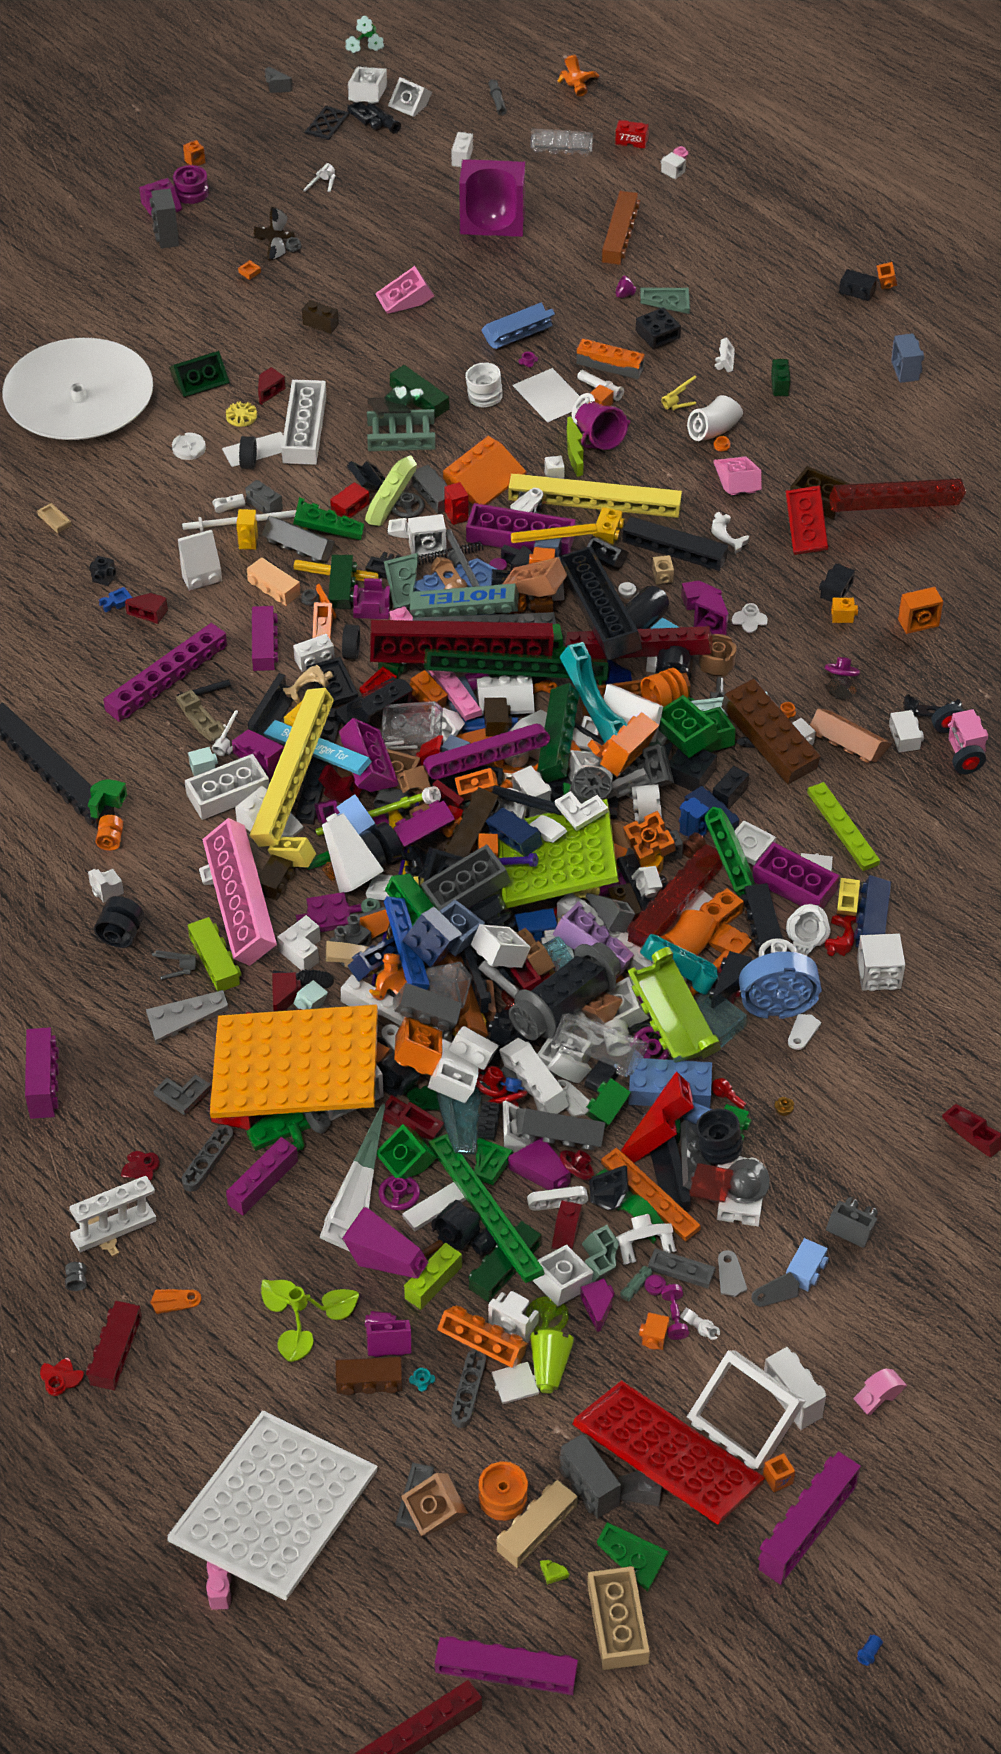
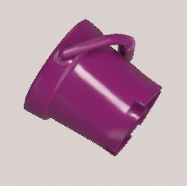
(602, 425)

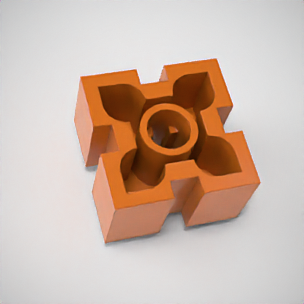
(652, 828)

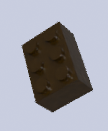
(811, 477)

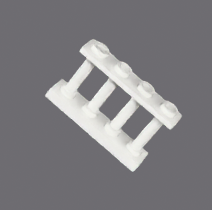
(116, 1225)

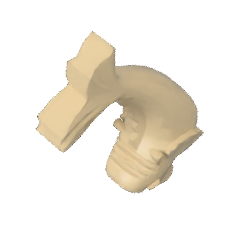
(310, 675)

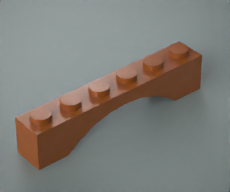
(470, 1015)

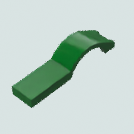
(639, 1206)

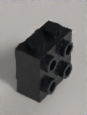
(658, 328)

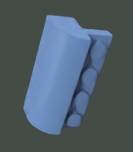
(517, 325)

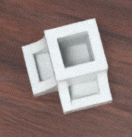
(105, 884)

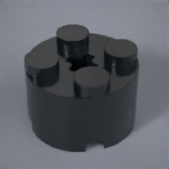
(675, 657)
(397, 1078)
(456, 1225)

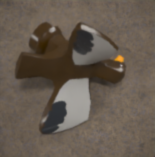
(274, 233)

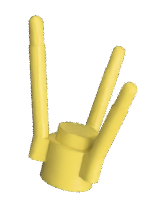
(671, 400)

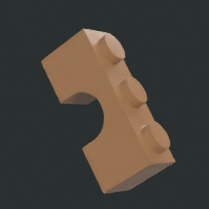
(414, 781)
(538, 955)

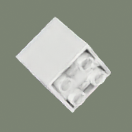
(880, 962)

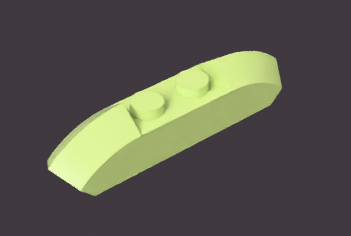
(390, 491)

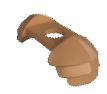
(441, 566)

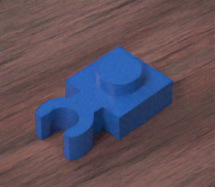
(116, 598)

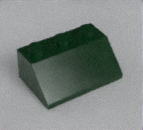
(199, 374)

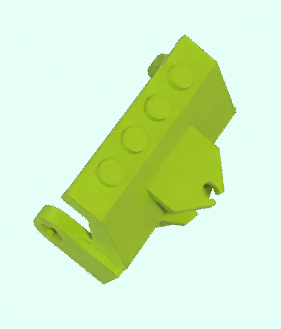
(673, 1009)

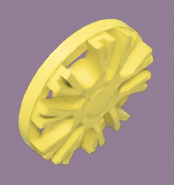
(241, 414)

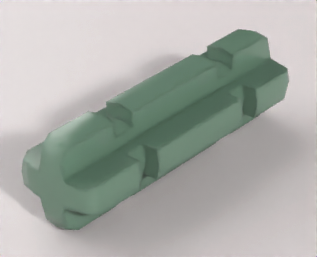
(635, 1283)

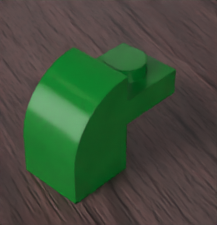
(107, 793)

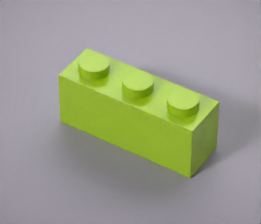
(435, 1276)

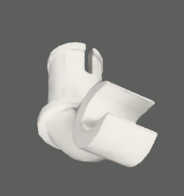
(704, 1327)

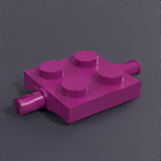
(329, 911)

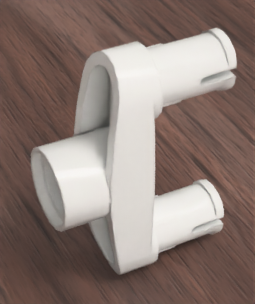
(643, 1228)

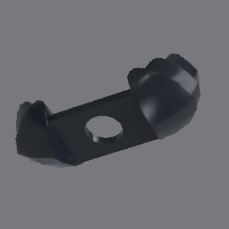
(921, 710)

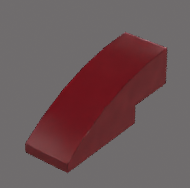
(399, 1113)
(973, 1129)

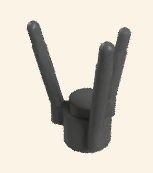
(187, 962)

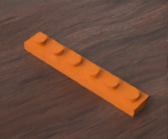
(664, 1205)

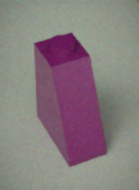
(540, 1165)

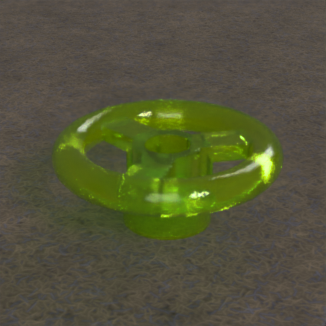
(548, 1305)

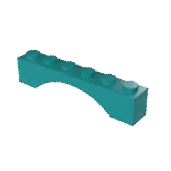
(579, 667)

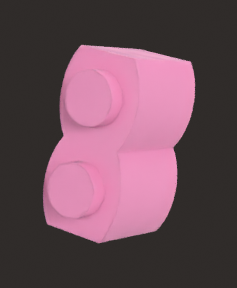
(218, 1587)

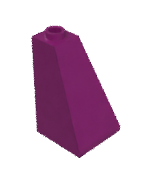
(382, 1247)

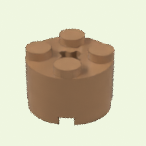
(721, 658)

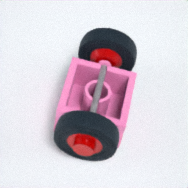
(965, 736)

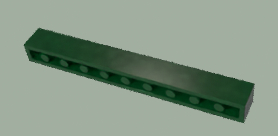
(504, 663)

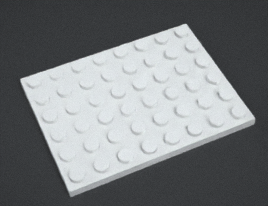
(273, 1505)

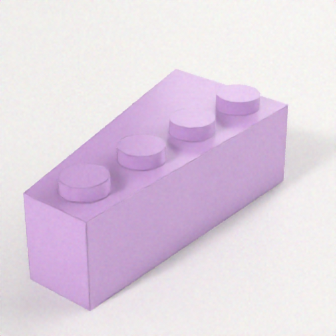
(580, 928)

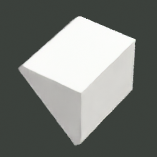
(512, 1139)

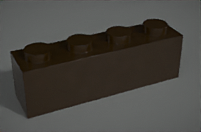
(465, 835)

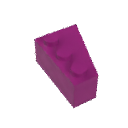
(265, 750)

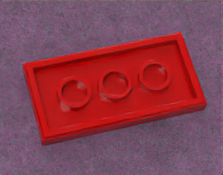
(806, 520)

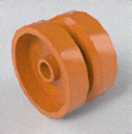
(503, 1491)

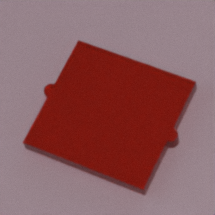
(711, 1182)

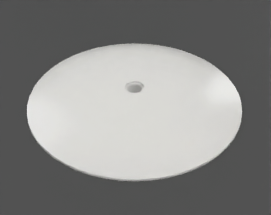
(77, 388)

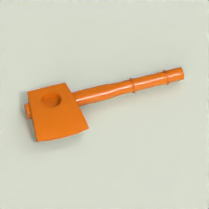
(725, 940)

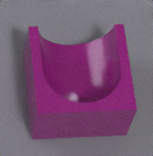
(492, 197)

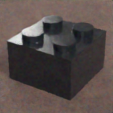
(692, 771)

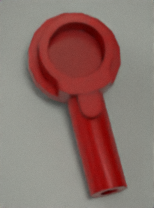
(722, 1089)

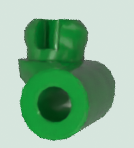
(296, 1135)

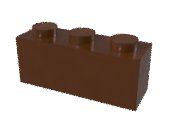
(368, 1375)

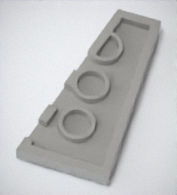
(176, 1016)

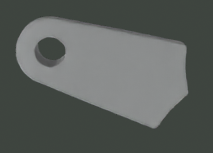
(730, 1275)

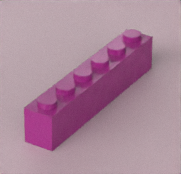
(506, 1665)

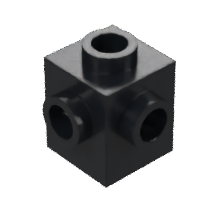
(102, 570)

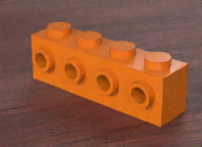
(483, 1336)

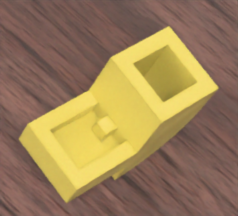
(848, 897)

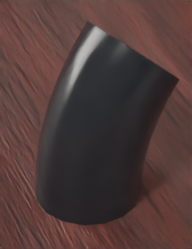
(647, 606)

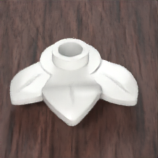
(749, 618)

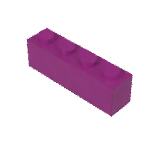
(263, 638)
(262, 1176)

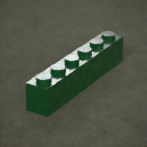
(560, 727)

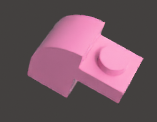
(879, 1387)

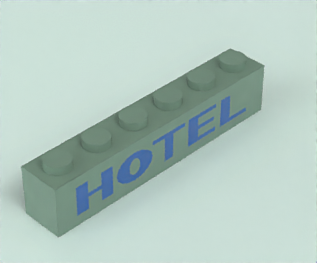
(465, 601)

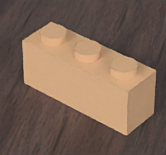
(273, 581)

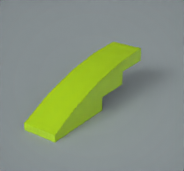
(574, 447)

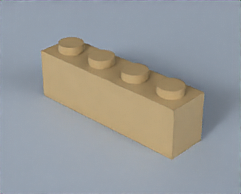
(536, 1523)

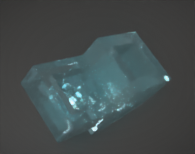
(558, 952)

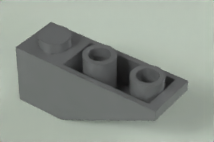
(614, 913)

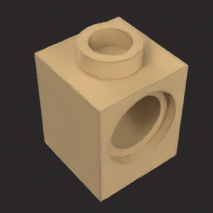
(663, 569)

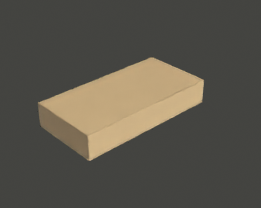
(54, 518)

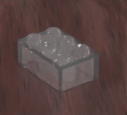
(412, 722)

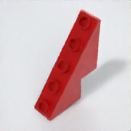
(659, 1121)

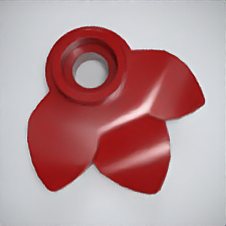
(60, 1374)

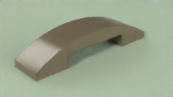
(199, 716)

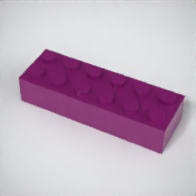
(495, 524)
(808, 1517)

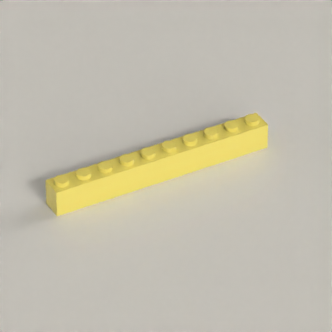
(598, 495)
(291, 767)

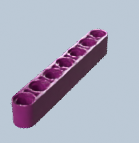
(477, 751)

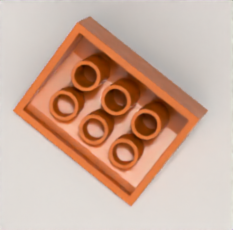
(483, 471)

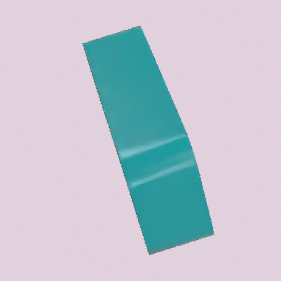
(698, 970)

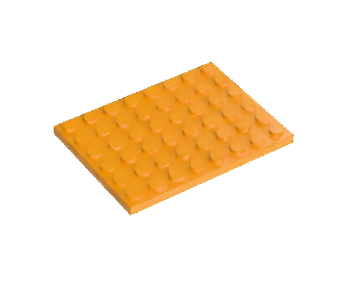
(295, 1061)

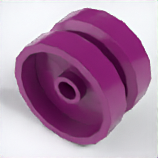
(191, 184)

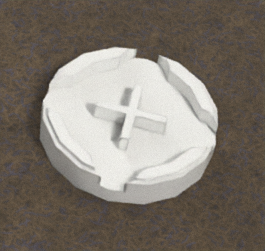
(188, 446)

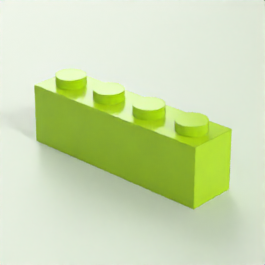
(214, 954)

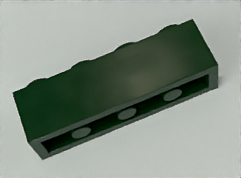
(432, 397)
(496, 1267)

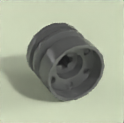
(589, 783)

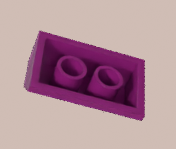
(423, 823)

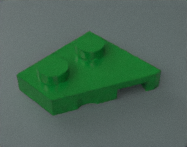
(490, 1160)

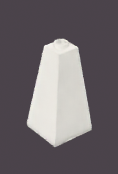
(349, 855)

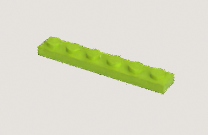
(843, 826)

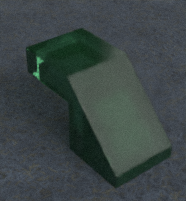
(402, 396)

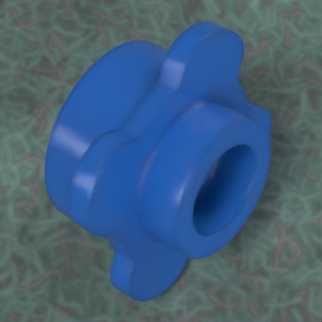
(513, 1084)

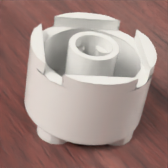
(646, 801)

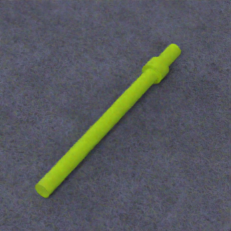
(405, 802)

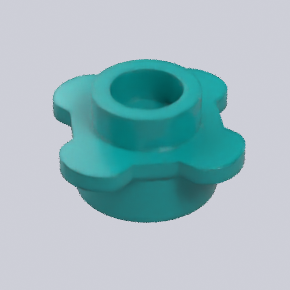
(422, 1373)

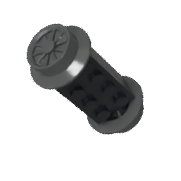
(565, 991)

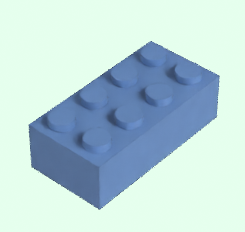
(654, 1074)

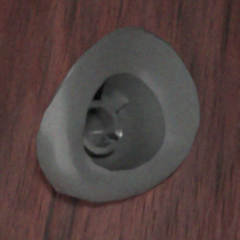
(748, 1182)

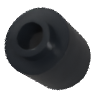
(483, 1242)

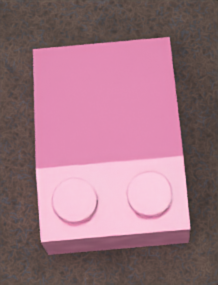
(405, 292)
(738, 475)

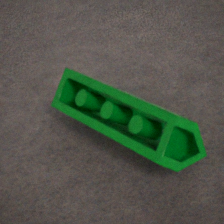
(729, 849)

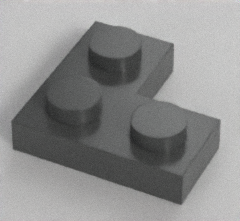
(184, 1097)

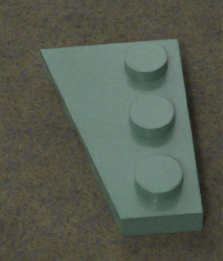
(669, 298)
(401, 578)

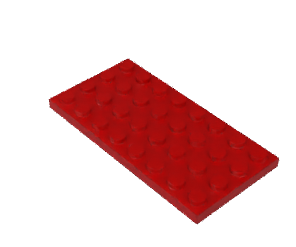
(669, 1452)

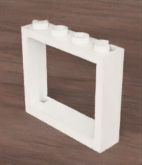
(793, 1400)

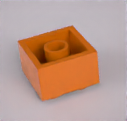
(920, 610)

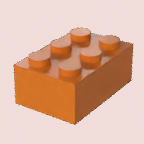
(628, 743)
(418, 1046)

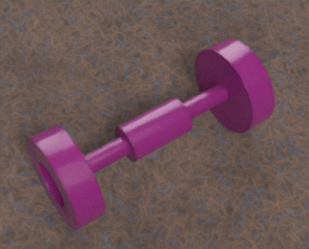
(678, 1330)

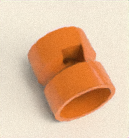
(109, 832)

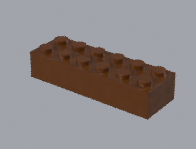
(770, 731)

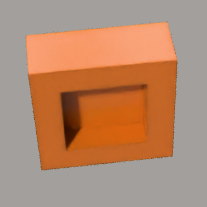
(249, 270)

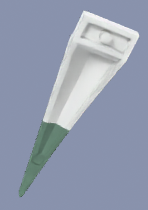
(355, 1189)

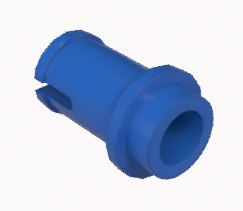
(867, 1654)

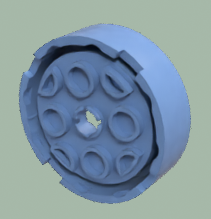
(780, 985)

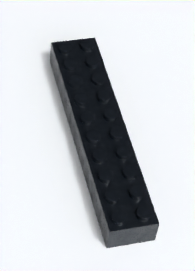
(600, 603)

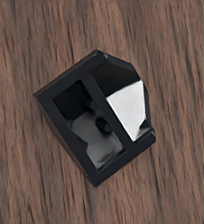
(609, 1188)

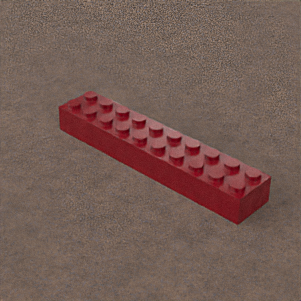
(406, 639)

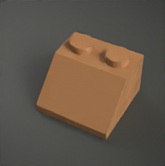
(434, 1504)

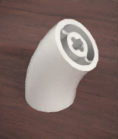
(714, 419)

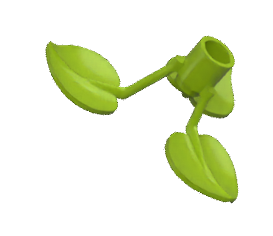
(279, 1293)

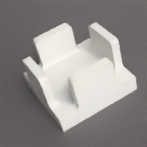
(753, 841)
(508, 1314)

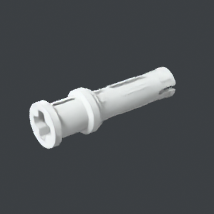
(595, 381)

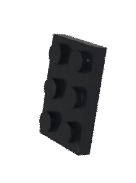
(340, 685)

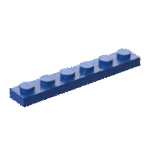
(401, 925)

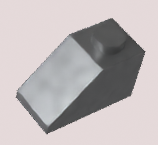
(639, 1489)

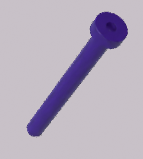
(532, 860)

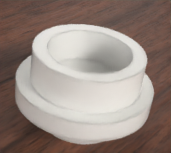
(627, 590)

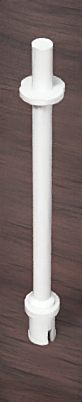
(228, 521)

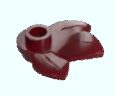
(138, 1165)

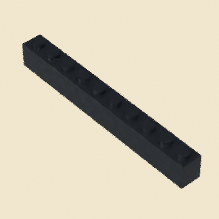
(48, 764)

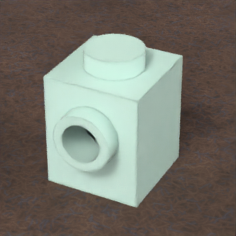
(202, 760)
(310, 996)

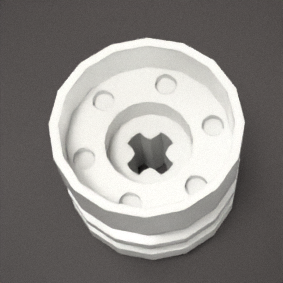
(484, 384)

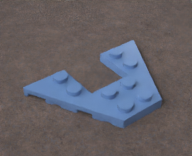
(480, 569)

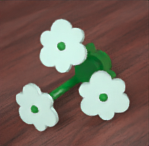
(369, 31)

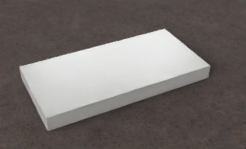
(629, 704)

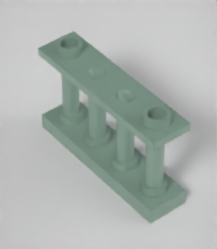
(401, 441)

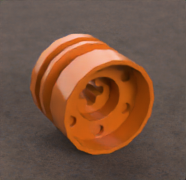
(664, 687)

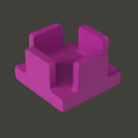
(372, 600)

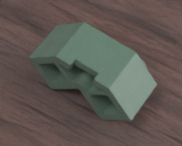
(602, 1248)

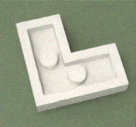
(580, 814)

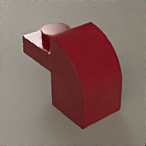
(337, 787)

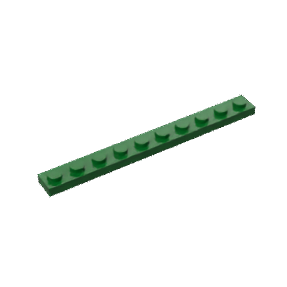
(487, 1209)

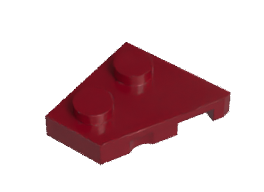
(448, 795)

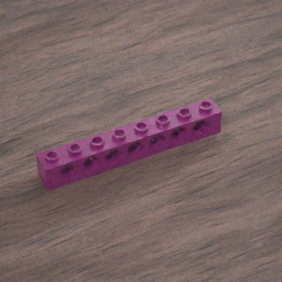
(165, 672)

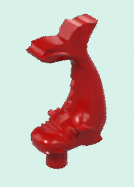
(841, 944)

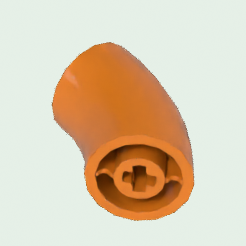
(692, 931)

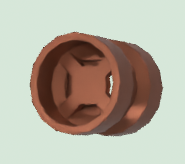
(694, 843)

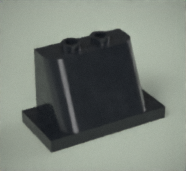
(361, 708)

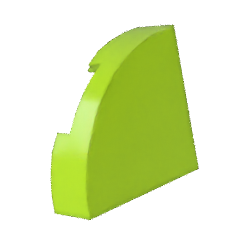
(553, 1572)

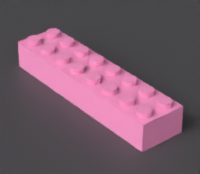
(239, 892)

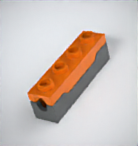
(610, 359)

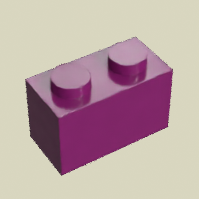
(388, 1338)

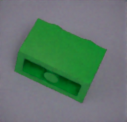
(608, 1102)

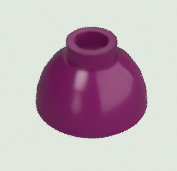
(625, 287)

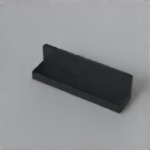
(272, 707)
(669, 1172)

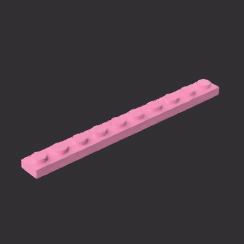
(447, 680)

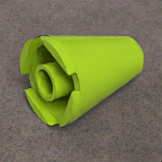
(550, 1358)

